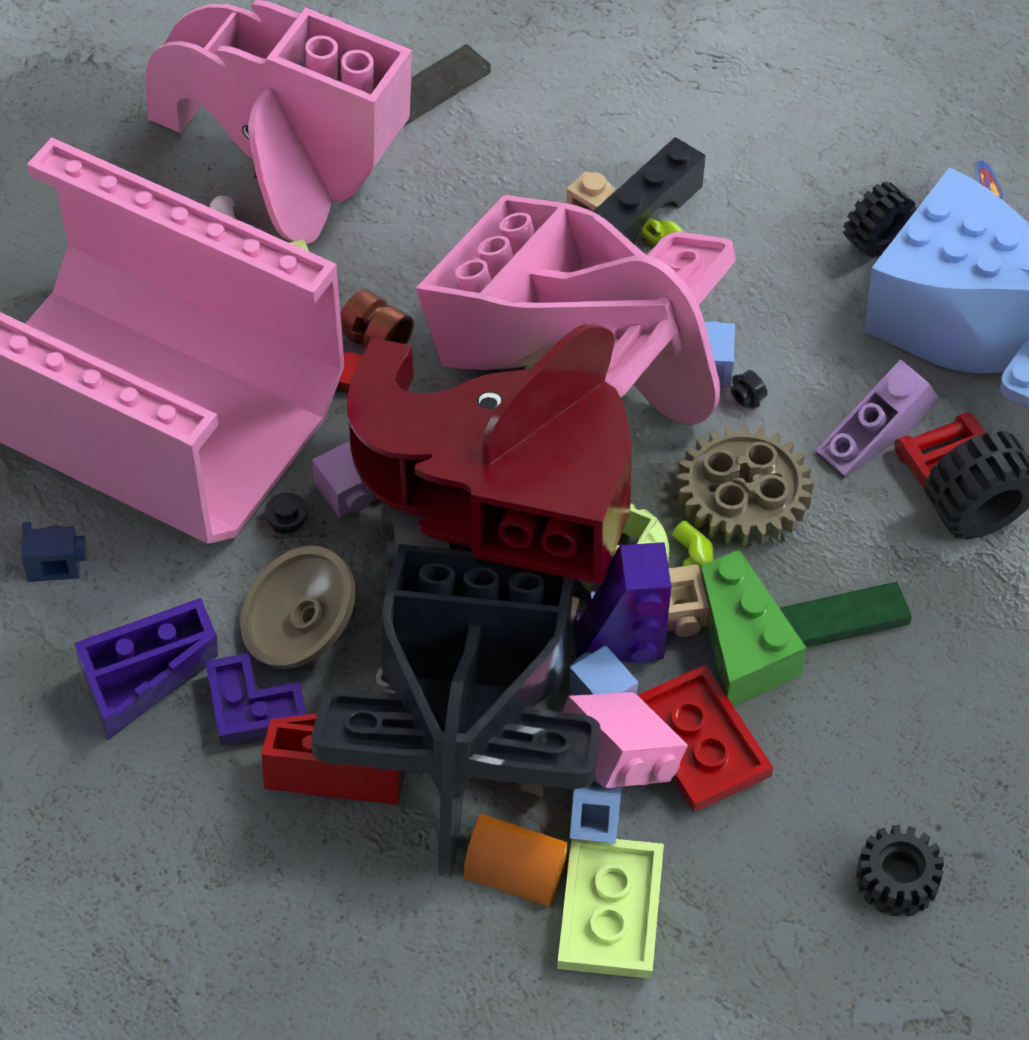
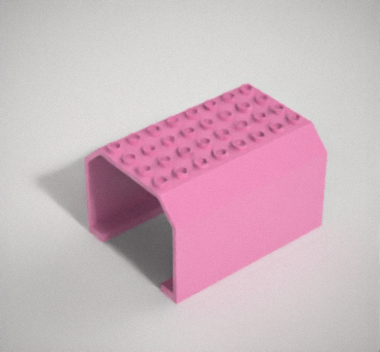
(172, 353)

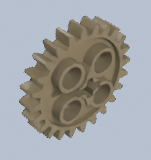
(744, 485)

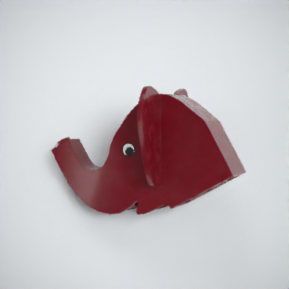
(506, 463)

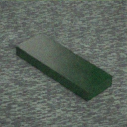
(849, 614)

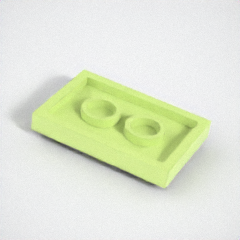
(611, 908)

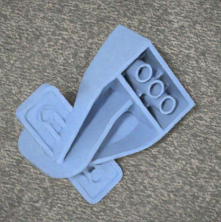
(958, 285)

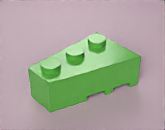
(748, 631)

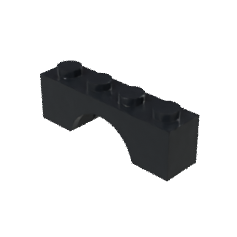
(667, 177)

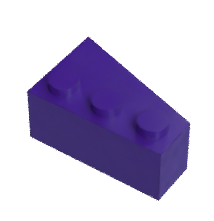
(629, 607)
(145, 661)

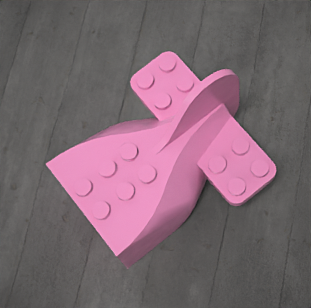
(552, 266)

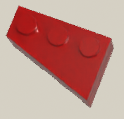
(293, 768)

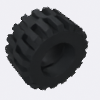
(980, 485)

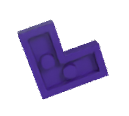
(241, 709)

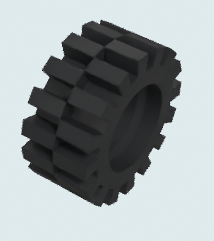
(878, 218)
(904, 847)

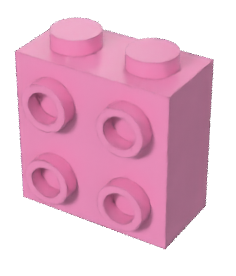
(634, 740)

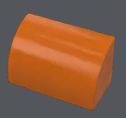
(515, 860)

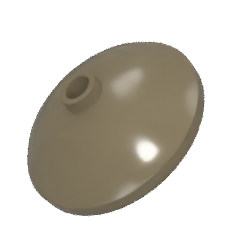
(297, 607)

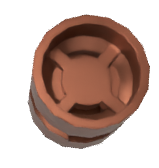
(370, 317)

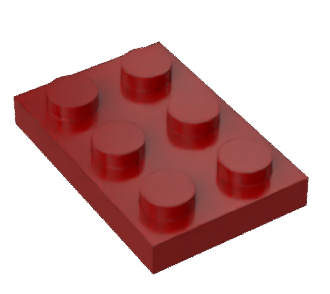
(720, 748)

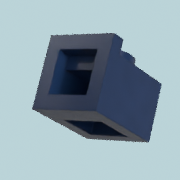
(52, 552)

